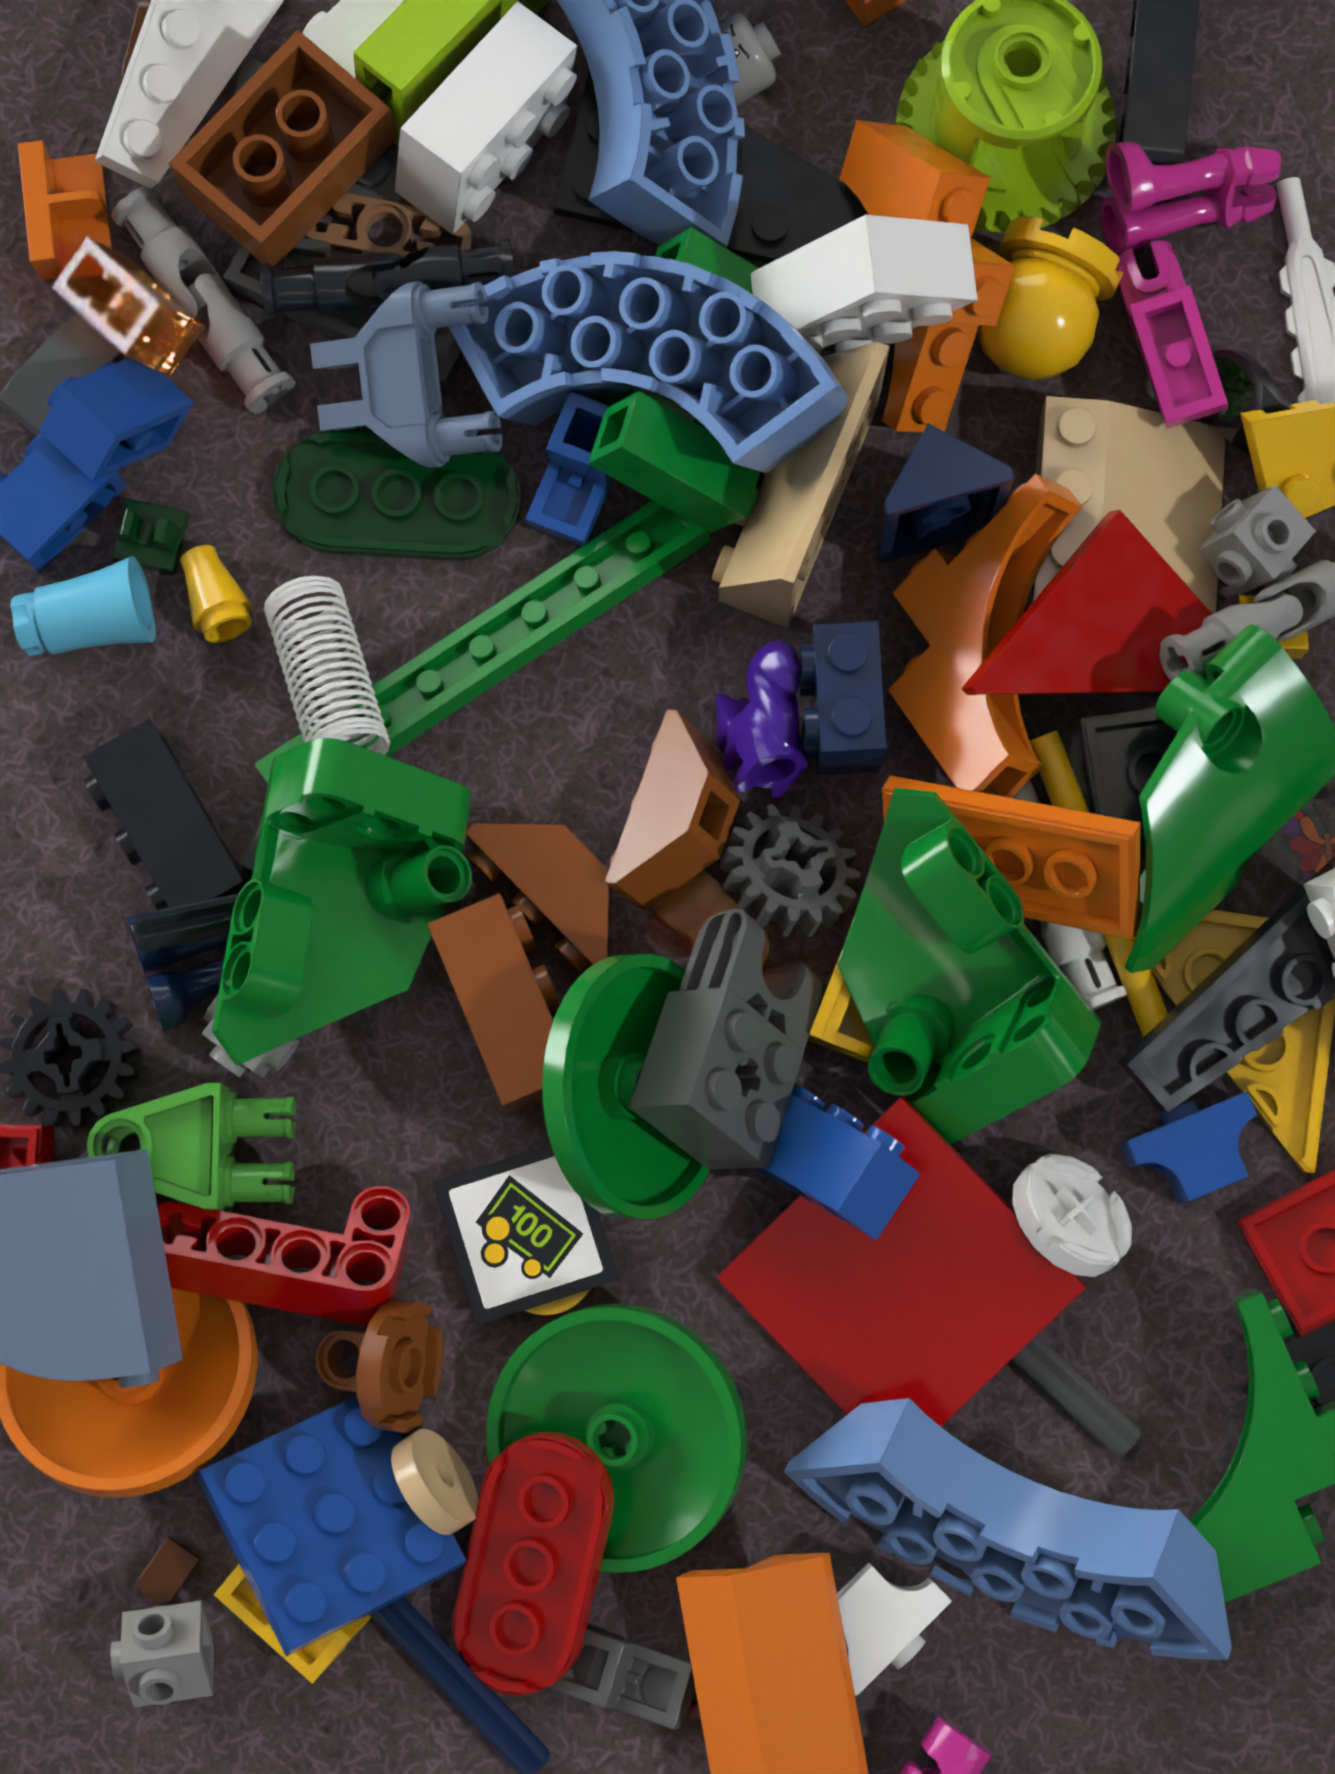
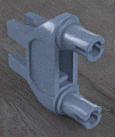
(402, 375)

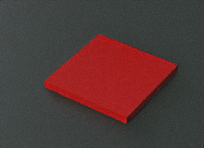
(919, 1309)

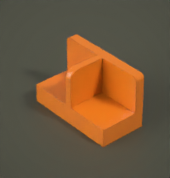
(61, 206)

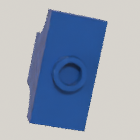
(1195, 1146)

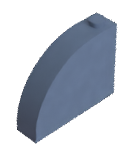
(85, 1272)

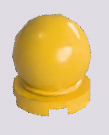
(1050, 300)

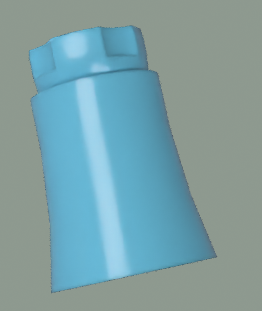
(86, 611)

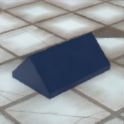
(941, 496)

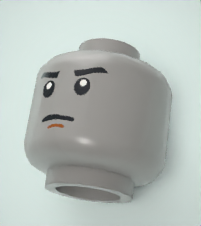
(753, 52)

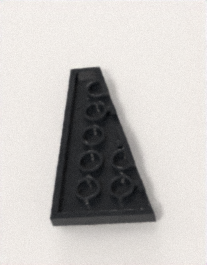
(780, 199)

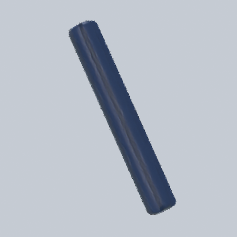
(461, 1686)

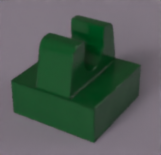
(151, 535)

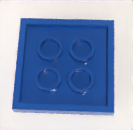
(324, 1525)

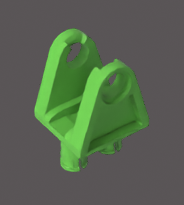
(194, 1145)

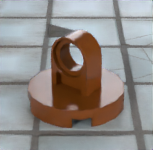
(395, 1365)

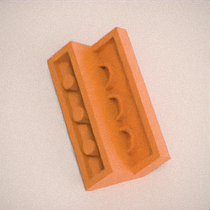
(772, 1668)

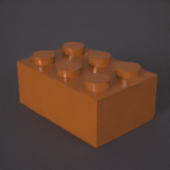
(284, 149)
(500, 994)

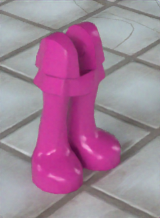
(1232, 181)

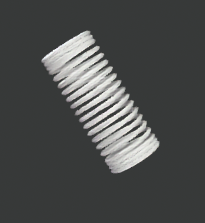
(342, 722)

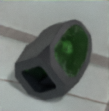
(1246, 389)

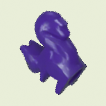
(766, 728)

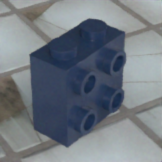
(846, 690)

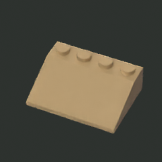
(1130, 462)
(800, 498)

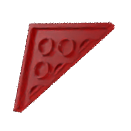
(1095, 622)

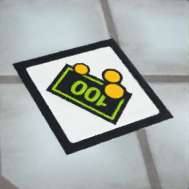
(522, 1235)

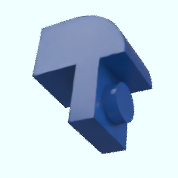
(570, 487)

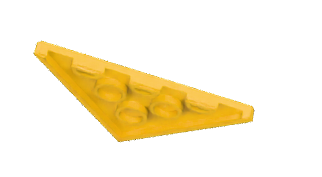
(1285, 1075)

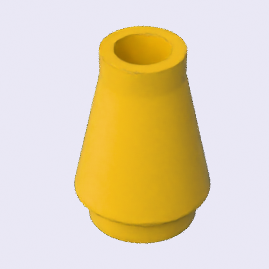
(215, 598)

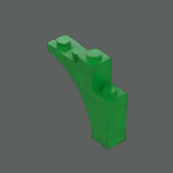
(1278, 1459)

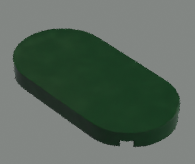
(383, 504)

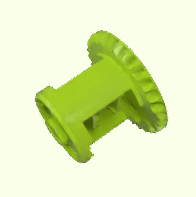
(1020, 102)

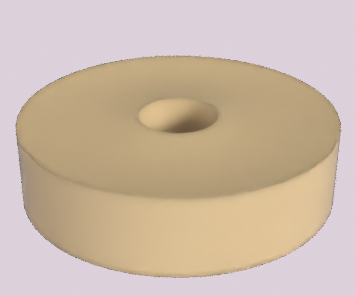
(434, 1481)

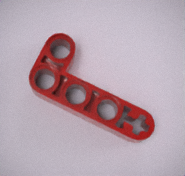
(278, 1247)

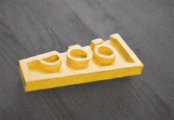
(1295, 453)

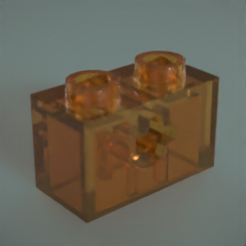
(128, 306)

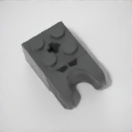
(728, 1047)

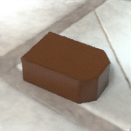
(168, 1571)

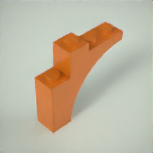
(913, 178)
(963, 613)

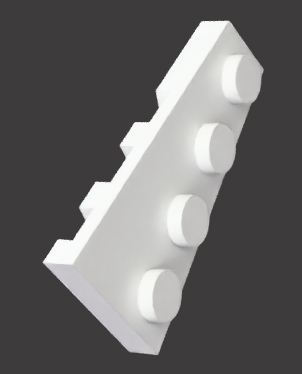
(174, 78)

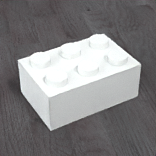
(486, 119)
(871, 281)

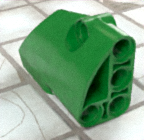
(1239, 769)
(338, 892)
(956, 978)

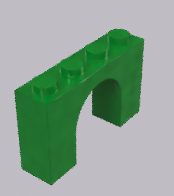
(667, 453)

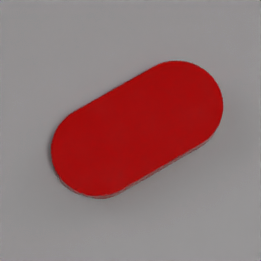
(533, 1563)

